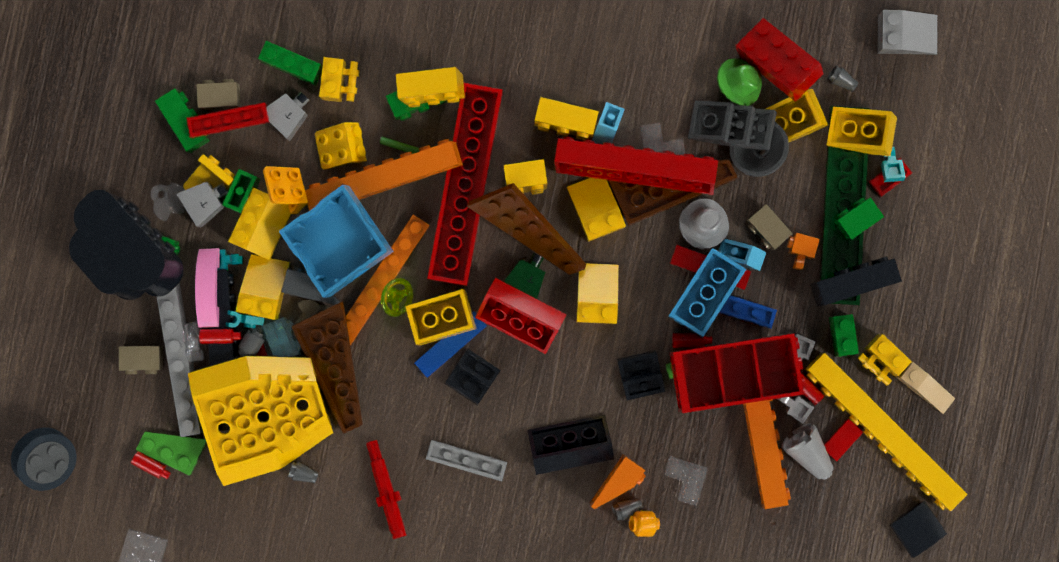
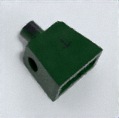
(527, 276)

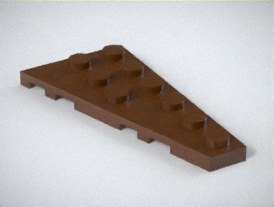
(643, 201)
(520, 219)
(328, 345)

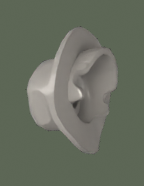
(704, 223)

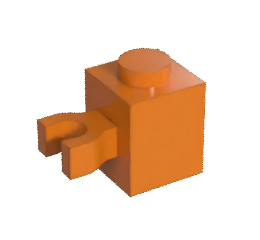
(803, 247)

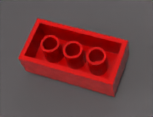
(779, 59)
(520, 316)

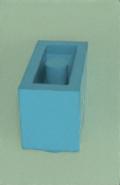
(608, 124)
(743, 254)

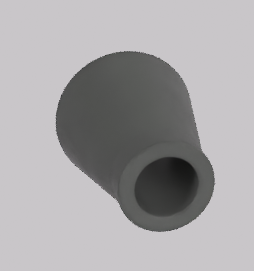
(841, 78)
(301, 472)
(626, 508)

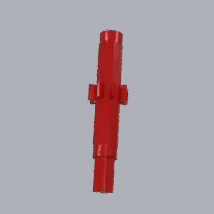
(388, 497)

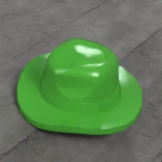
(739, 81)

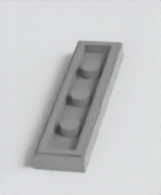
(466, 460)

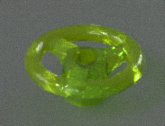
(395, 296)

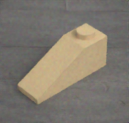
(926, 387)

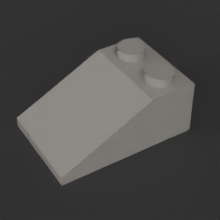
(907, 32)

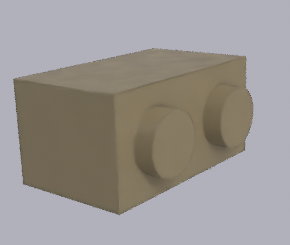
(218, 95)
(768, 227)
(140, 358)

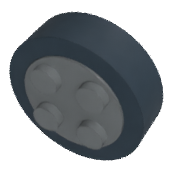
(43, 459)

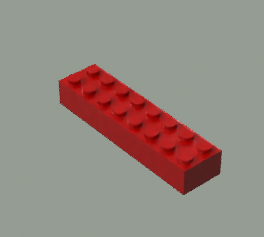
(636, 166)

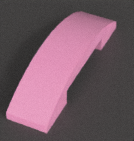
(206, 288)

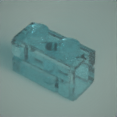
(281, 339)

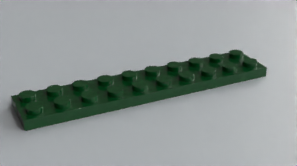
(843, 186)

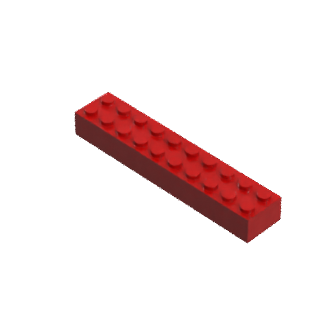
(456, 222)

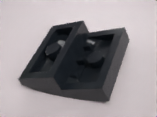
(641, 375)
(472, 376)
(918, 529)

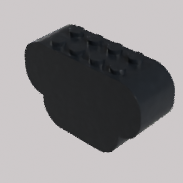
(122, 249)

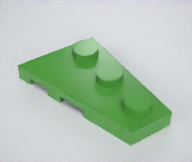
(173, 450)

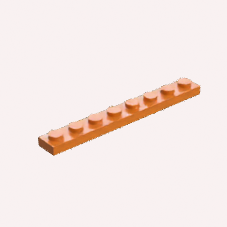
(385, 273)

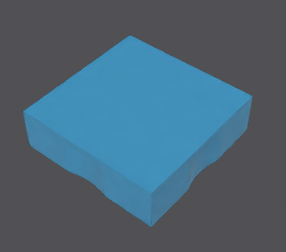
(336, 241)

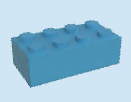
(707, 292)

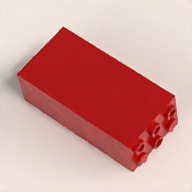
(737, 373)

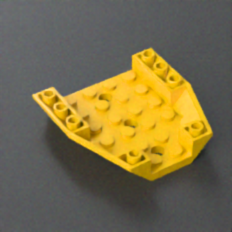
(242, 389)

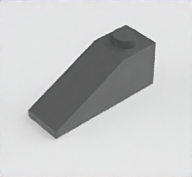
(301, 285)

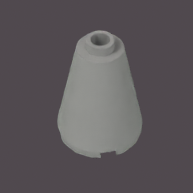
(809, 451)

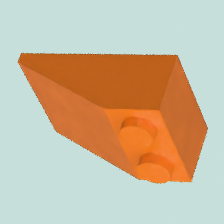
(621, 479)

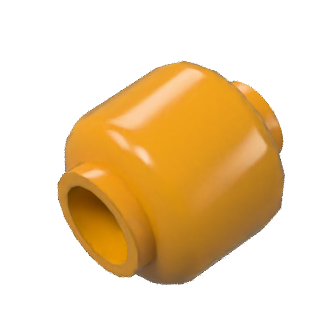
(644, 523)

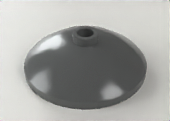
(757, 165)

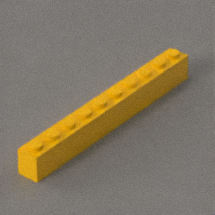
(885, 432)

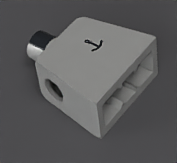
(287, 114)
(203, 202)

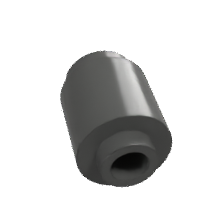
(251, 343)

